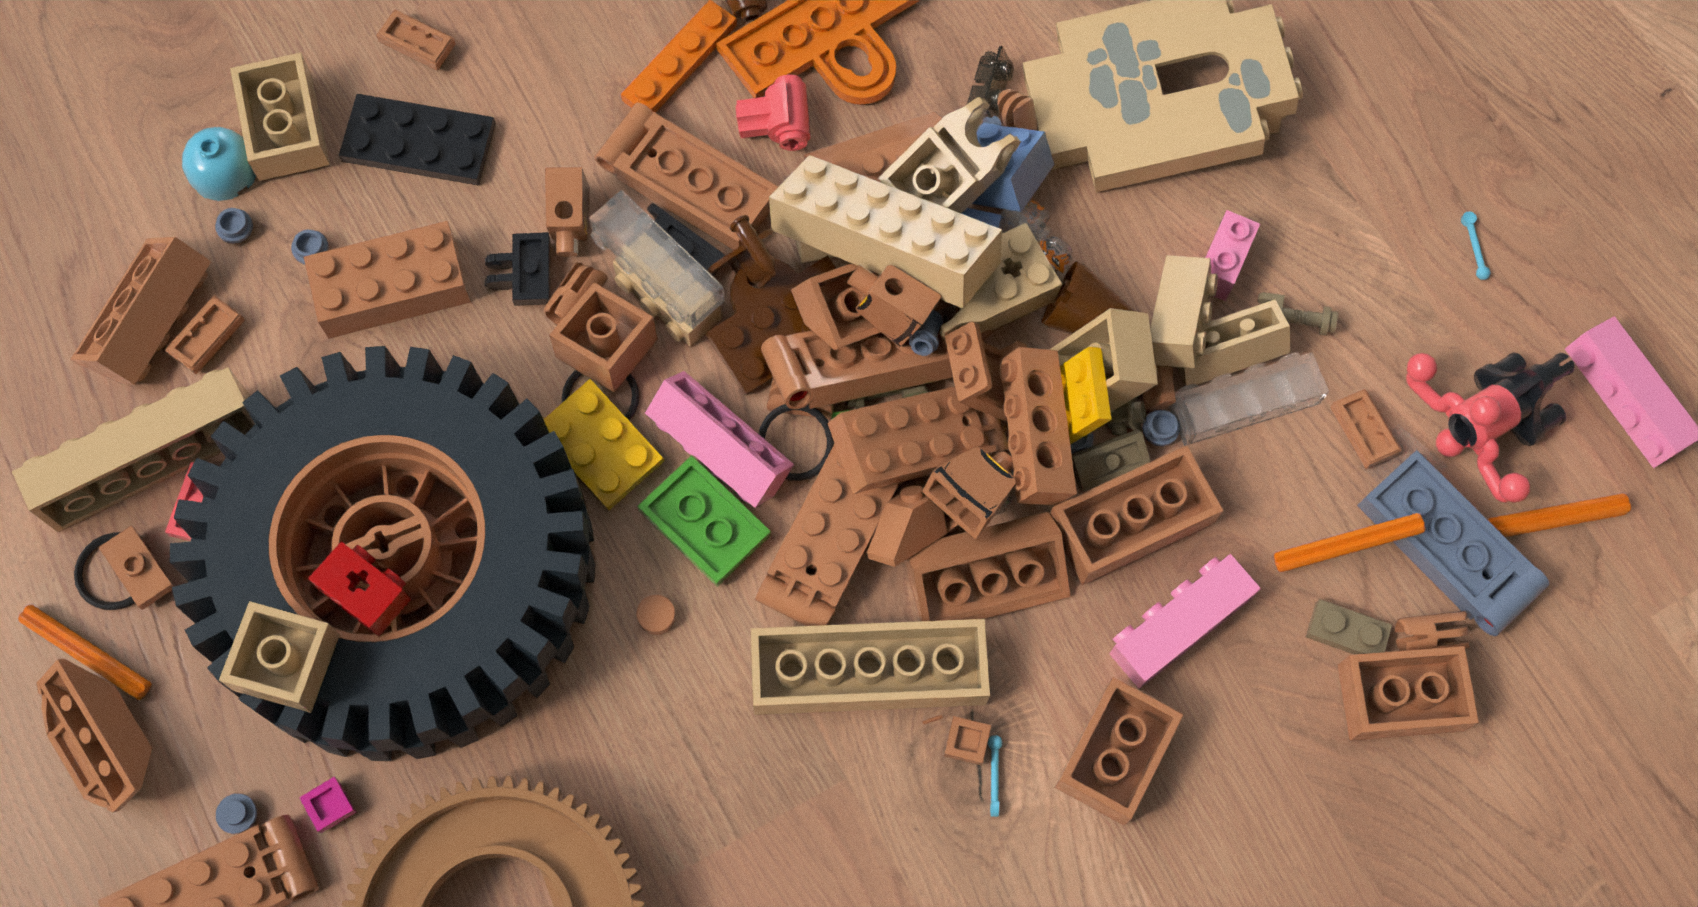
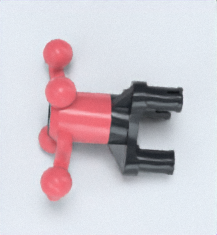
(1506, 401)

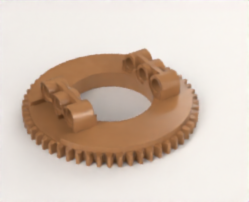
(497, 823)

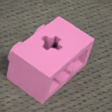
(1230, 250)

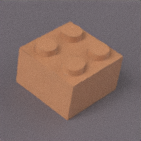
(603, 337)

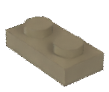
(1109, 459)
(1347, 629)

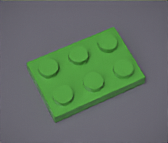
(704, 521)

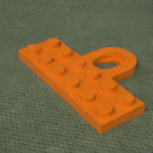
(810, 35)

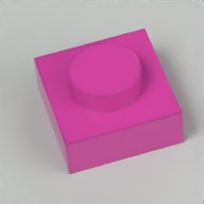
(327, 804)

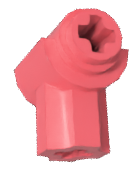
(779, 114)

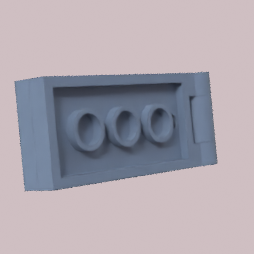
(1457, 545)

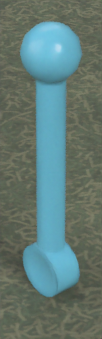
(1468, 220)
(994, 743)

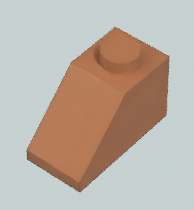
(906, 527)

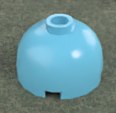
(217, 163)

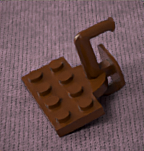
(760, 304)

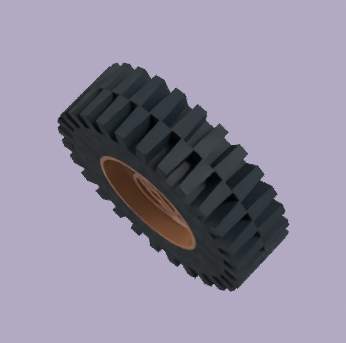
(401, 429)

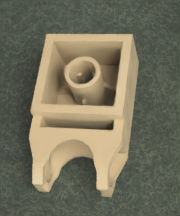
(955, 157)
(1014, 289)

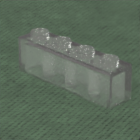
(656, 259)
(1249, 397)

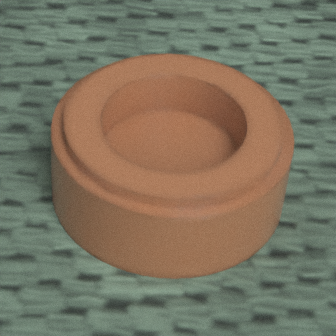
(656, 614)

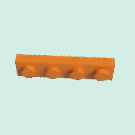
(680, 57)

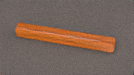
(1562, 515)
(1349, 542)
(85, 652)

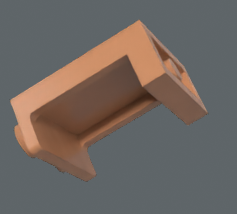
(977, 368)

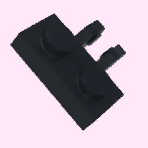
(530, 269)

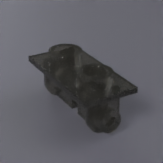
(994, 72)

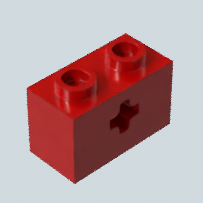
(341, 574)

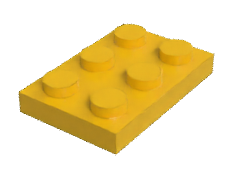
(1085, 393)
(602, 444)

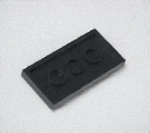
(417, 139)

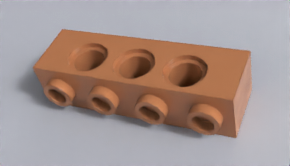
(1037, 426)

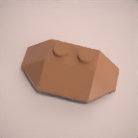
(93, 734)

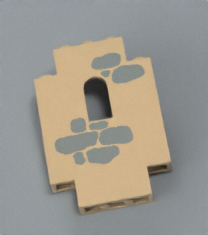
(1107, 103)

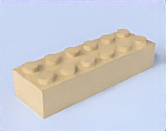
(885, 227)
(133, 451)
(869, 666)

